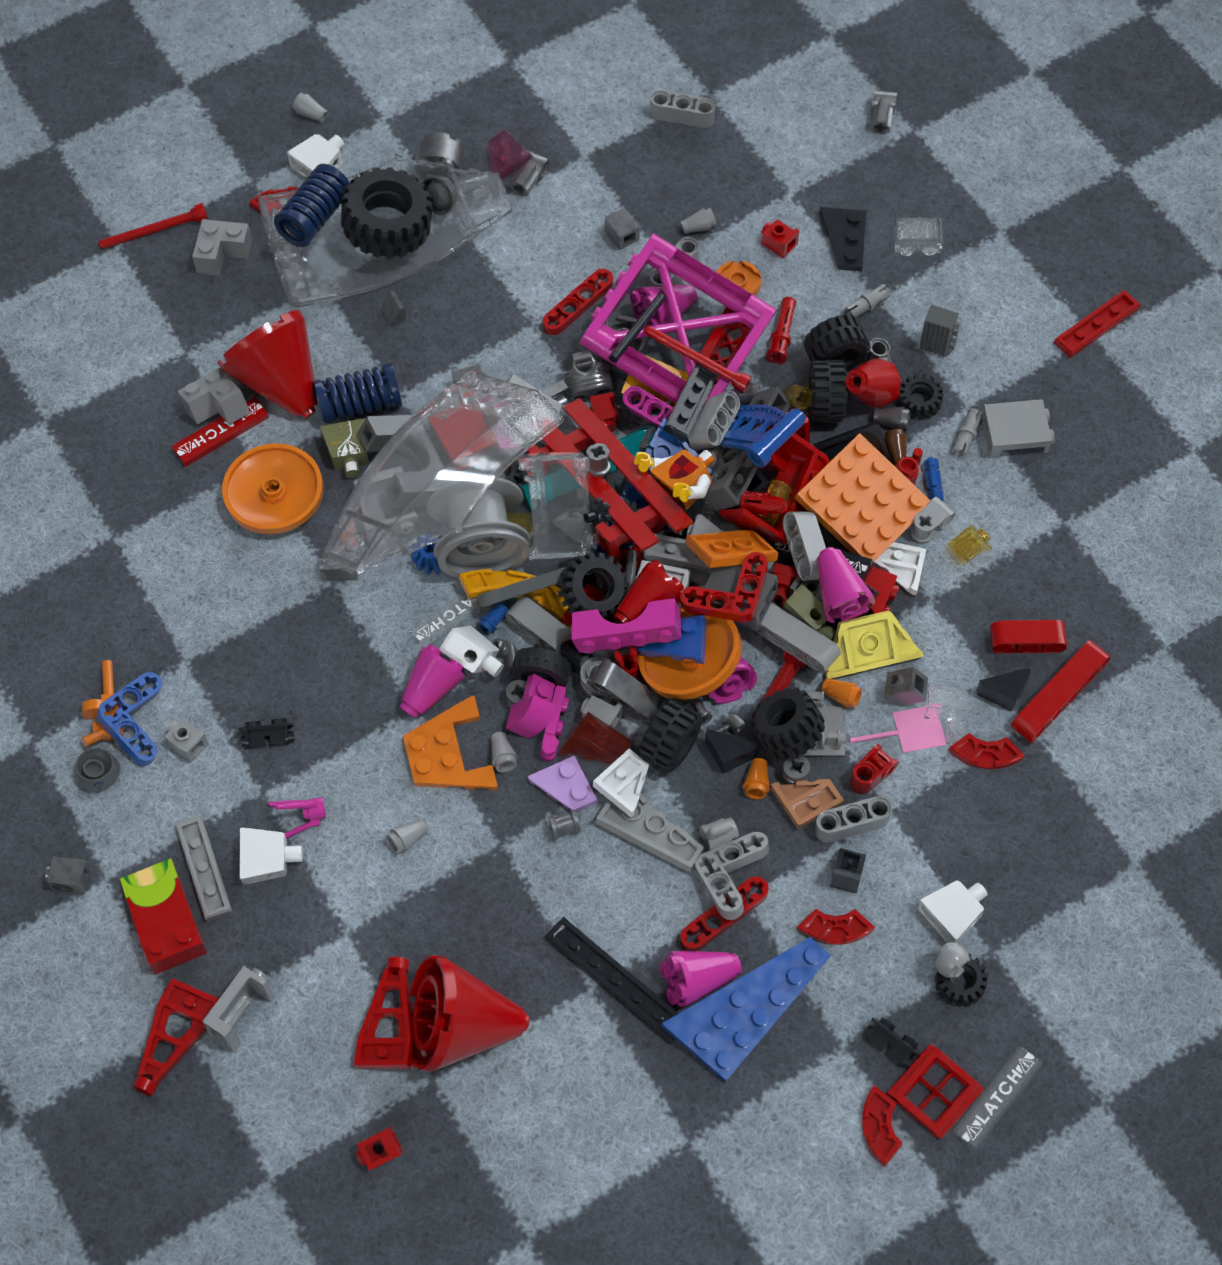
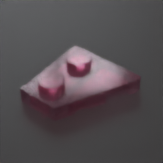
(507, 154)

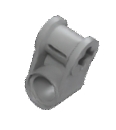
(931, 521)

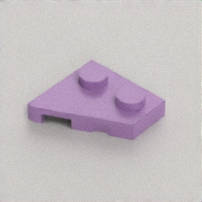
(565, 784)

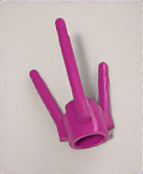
(311, 809)

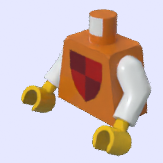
(680, 474)

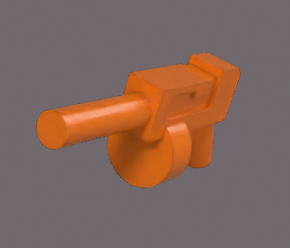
(91, 706)

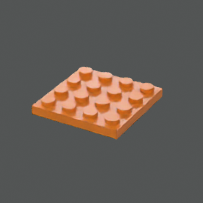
(863, 499)

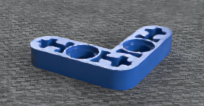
(123, 719)

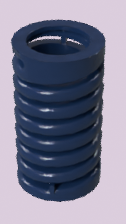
(311, 205)
(357, 393)

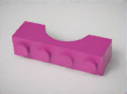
(656, 624)

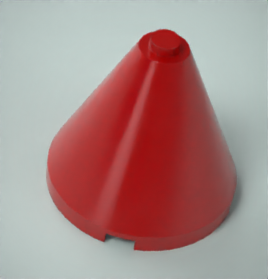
(276, 364)
(458, 1015)

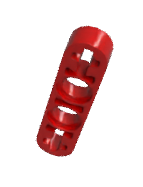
(574, 299)
(693, 928)

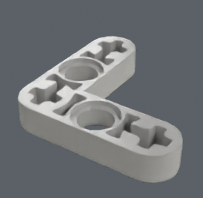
(722, 866)

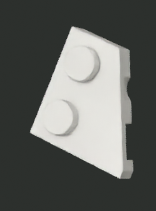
(904, 562)

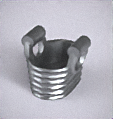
(588, 377)

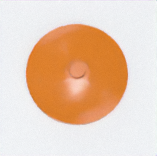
(272, 488)
(691, 680)

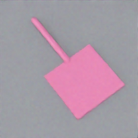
(913, 731)

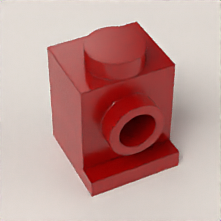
(779, 238)
(605, 409)
(391, 1145)

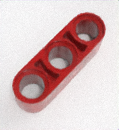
(1028, 635)

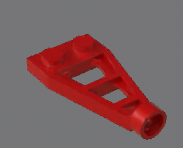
(184, 1001)
(388, 1052)

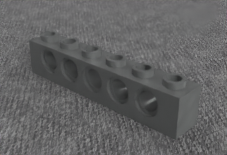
(734, 468)

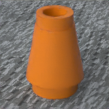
(843, 692)
(757, 780)

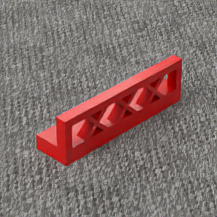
(717, 338)

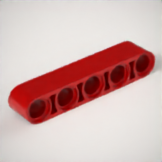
(1059, 690)

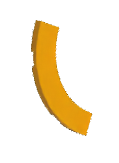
(486, 580)

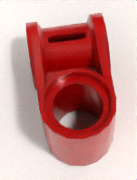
(875, 767)

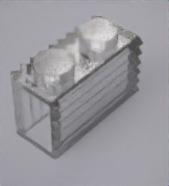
(917, 235)

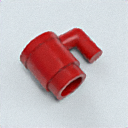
(909, 465)

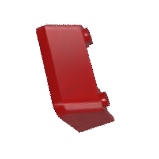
(797, 466)

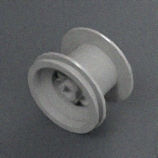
(488, 536)

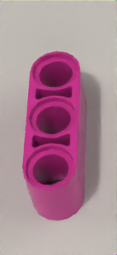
(646, 405)

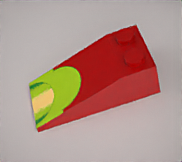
(162, 917)

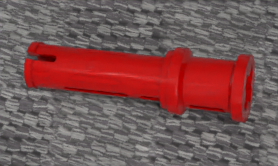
(780, 347)

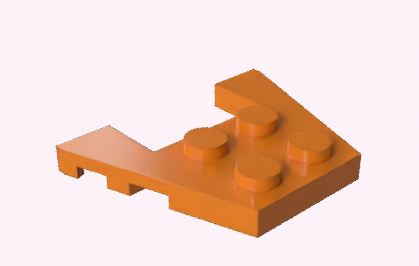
(436, 753)

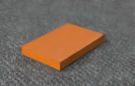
(729, 547)

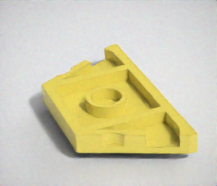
(870, 644)

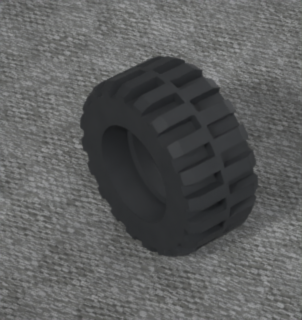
(390, 190)

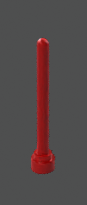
(196, 214)
(738, 380)

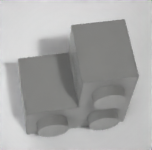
(219, 241)
(214, 395)

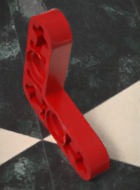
(732, 601)

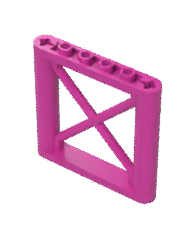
(666, 259)

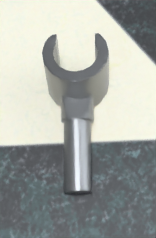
(734, 723)

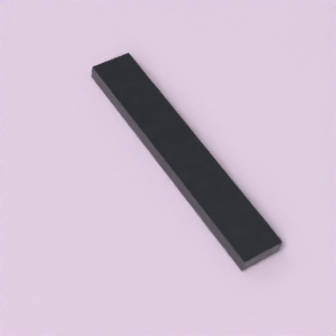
(612, 976)

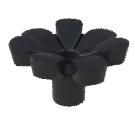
(598, 513)

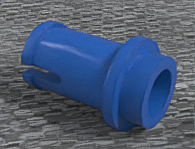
(489, 622)

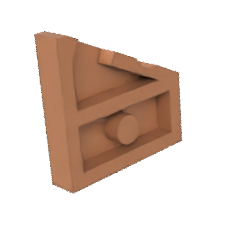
(807, 799)

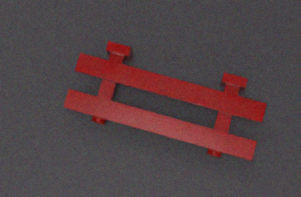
(627, 523)

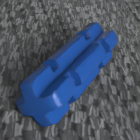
(933, 478)

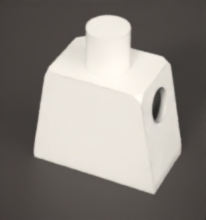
(316, 151)
(472, 650)
(265, 855)
(953, 909)

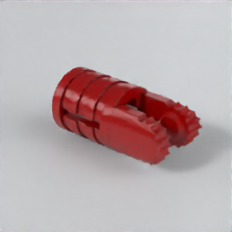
(763, 503)
(629, 662)

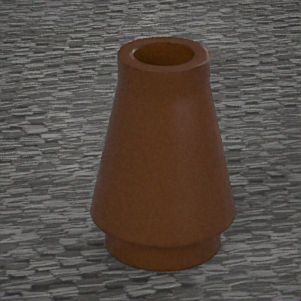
(896, 444)

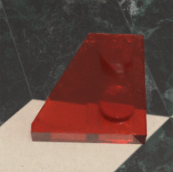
(595, 741)

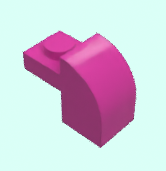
(535, 710)

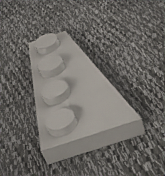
(652, 832)

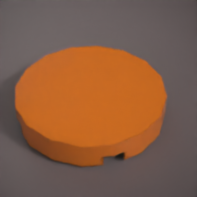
(750, 275)

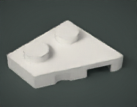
(623, 781)

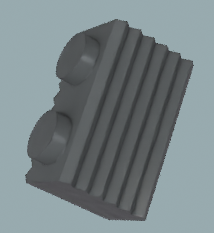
(940, 330)

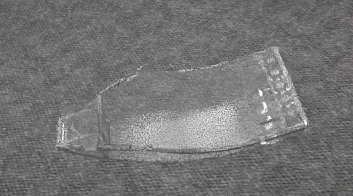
(337, 270)
(437, 469)

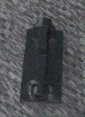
(256, 733)
(901, 1048)

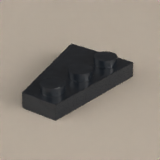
(846, 236)
(835, 444)

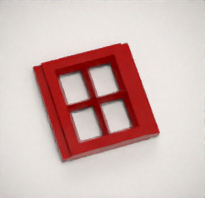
(955, 1108)

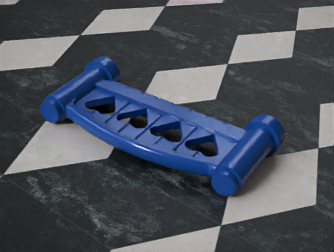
(758, 443)

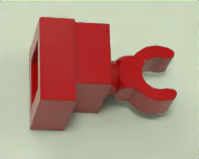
(786, 576)

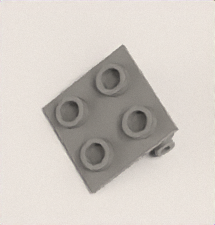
(833, 737)

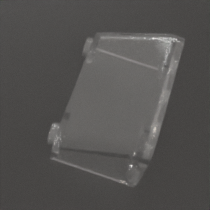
(558, 504)

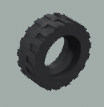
(541, 663)

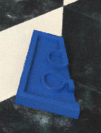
(689, 647)

